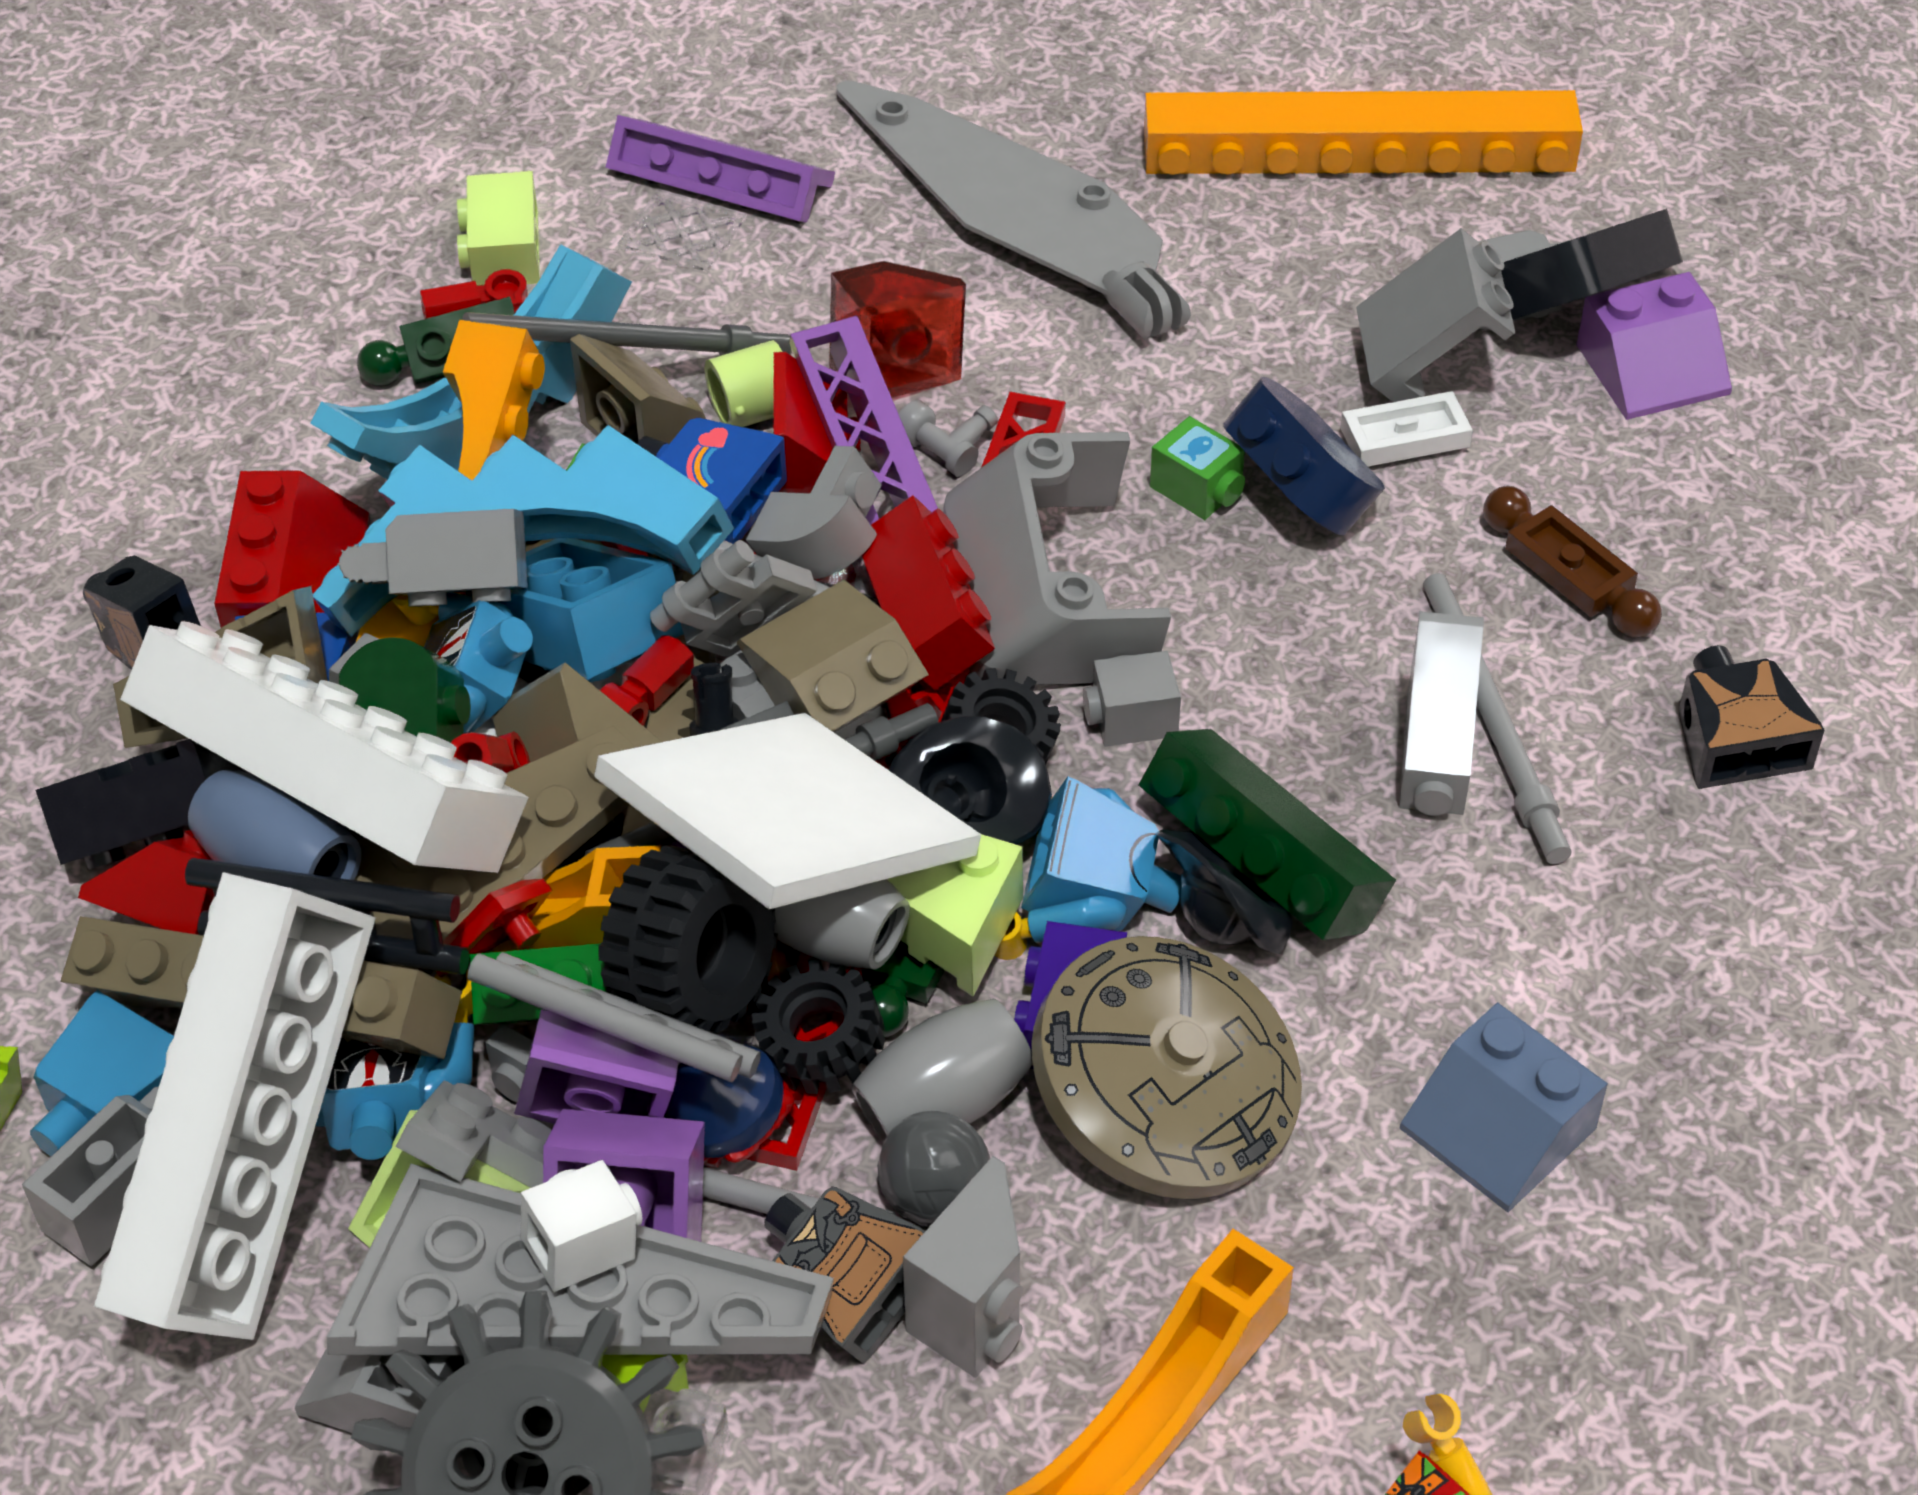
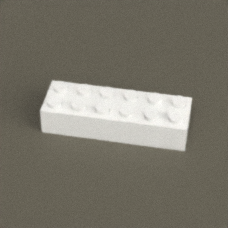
(326, 748)
(235, 1110)

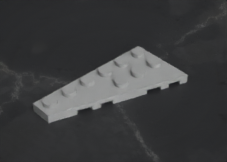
(463, 1245)

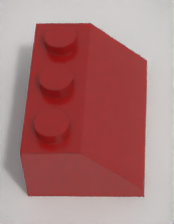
(282, 538)

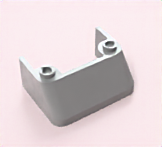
(1043, 619)

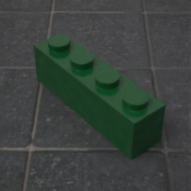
(1267, 833)

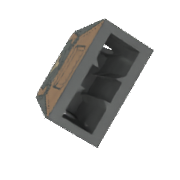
(858, 1249)

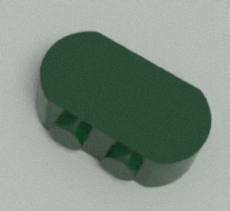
(410, 683)

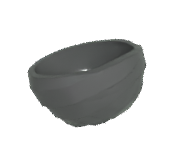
(929, 1164)

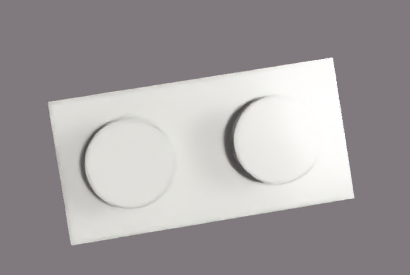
(1406, 429)

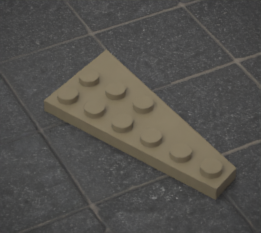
(559, 817)

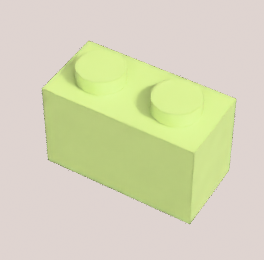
(499, 226)

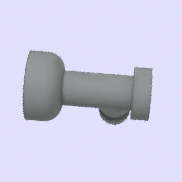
(954, 448)

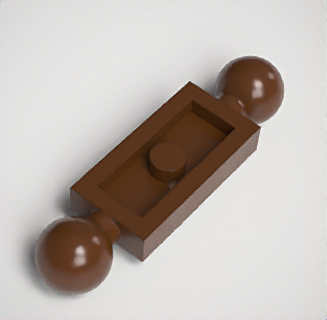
(1572, 561)

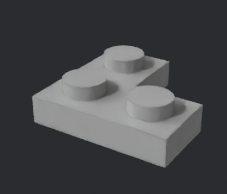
(463, 1126)

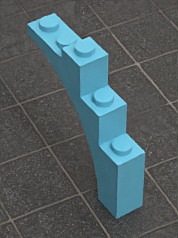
(434, 416)
(606, 495)

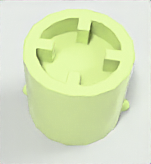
(743, 384)

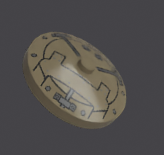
(1166, 1067)

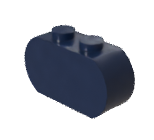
(1303, 456)

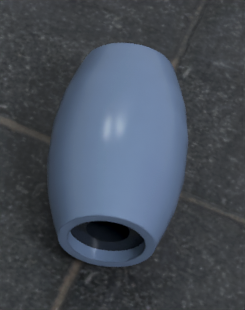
(261, 826)

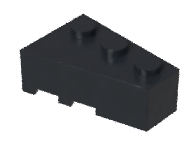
(127, 802)

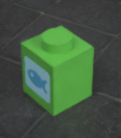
(1197, 468)

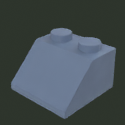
(1505, 1107)

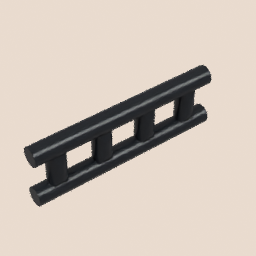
(422, 906)

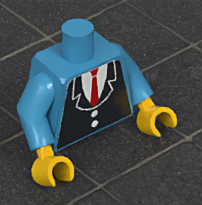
(481, 643)
(378, 1087)

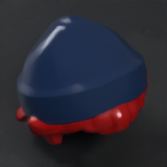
(735, 1113)

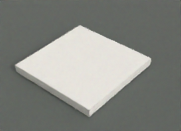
(786, 809)

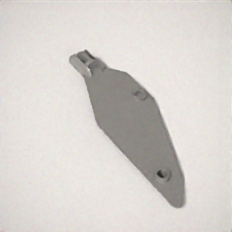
(1027, 204)

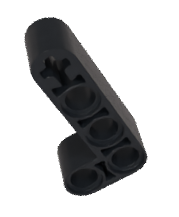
(1591, 263)

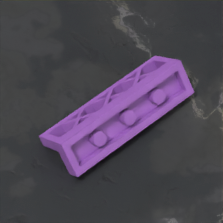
(715, 168)
(872, 402)

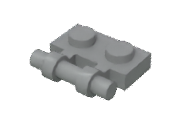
(745, 599)

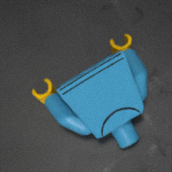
(1090, 867)

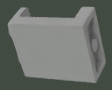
(1431, 311)

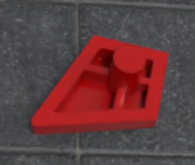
(502, 917)

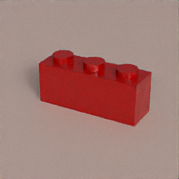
(928, 589)

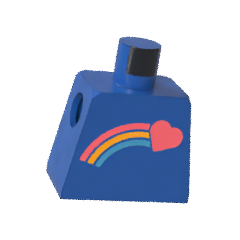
(730, 463)

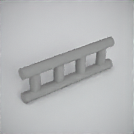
(615, 1016)

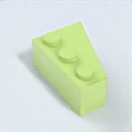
(963, 909)

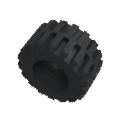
(686, 940)

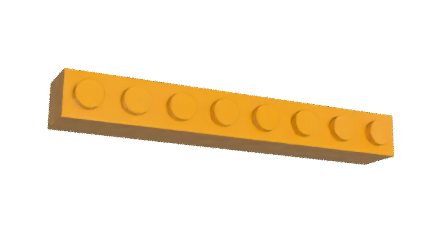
(1361, 132)

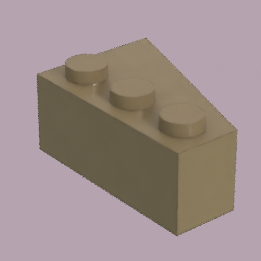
(283, 626)

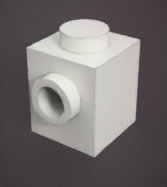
(579, 1224)

